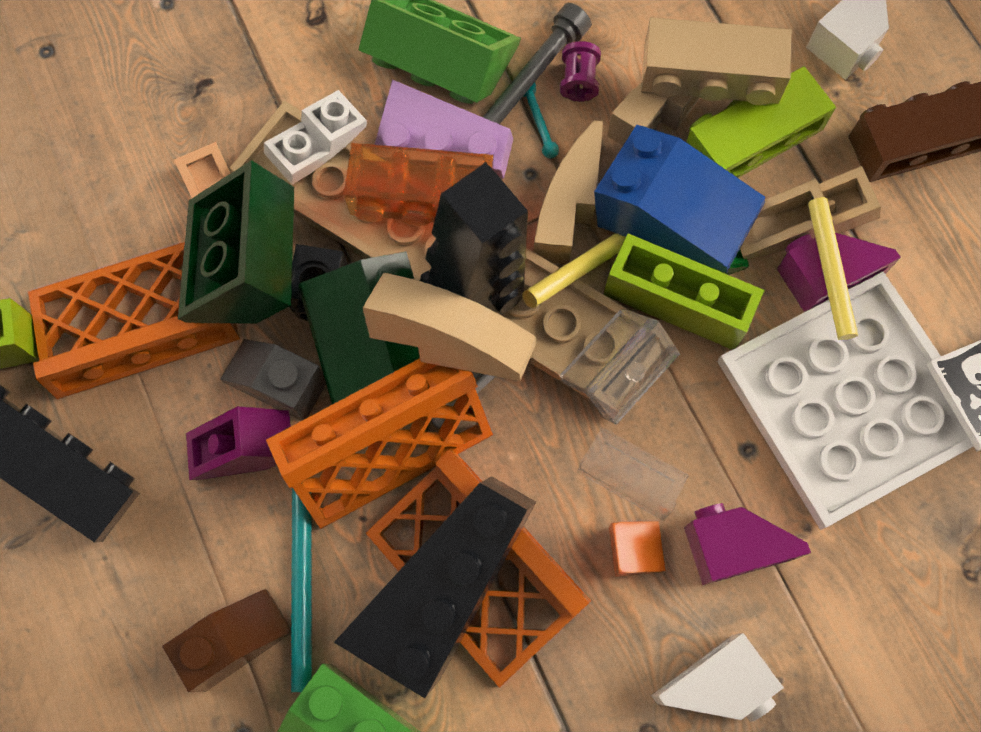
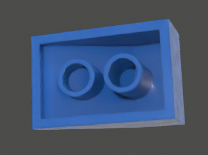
(676, 199)

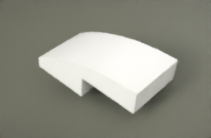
(319, 136)

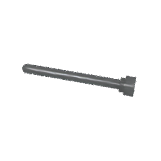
(569, 26)

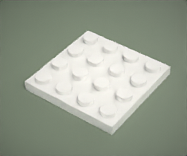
(848, 412)

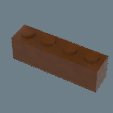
(919, 131)

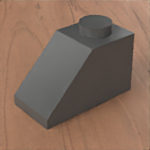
(276, 377)

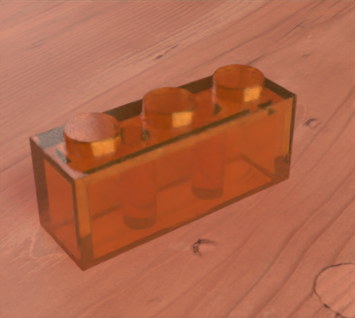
(403, 180)

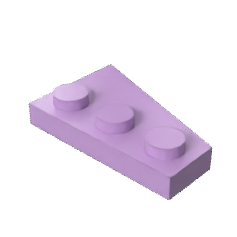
(427, 122)

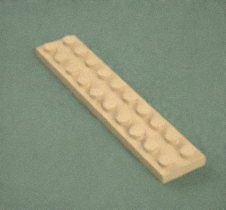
(560, 323)

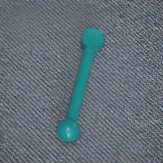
(550, 149)

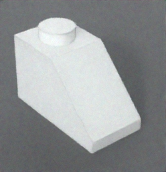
(850, 35)
(724, 683)

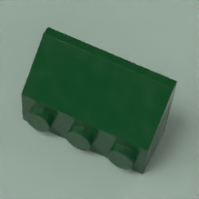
(238, 249)
(339, 326)

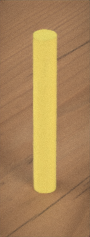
(832, 269)
(573, 271)

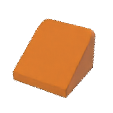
(636, 548)

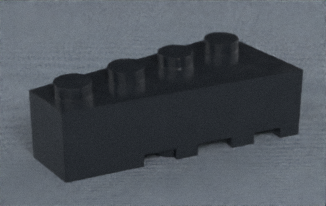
(479, 242)
(60, 473)
(434, 597)

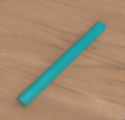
(301, 595)

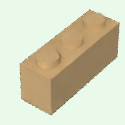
(716, 61)

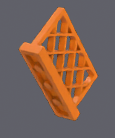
(136, 345)
(373, 419)
(526, 555)

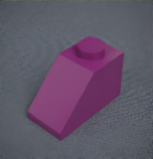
(804, 274)
(234, 442)
(738, 543)

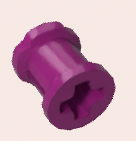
(580, 71)

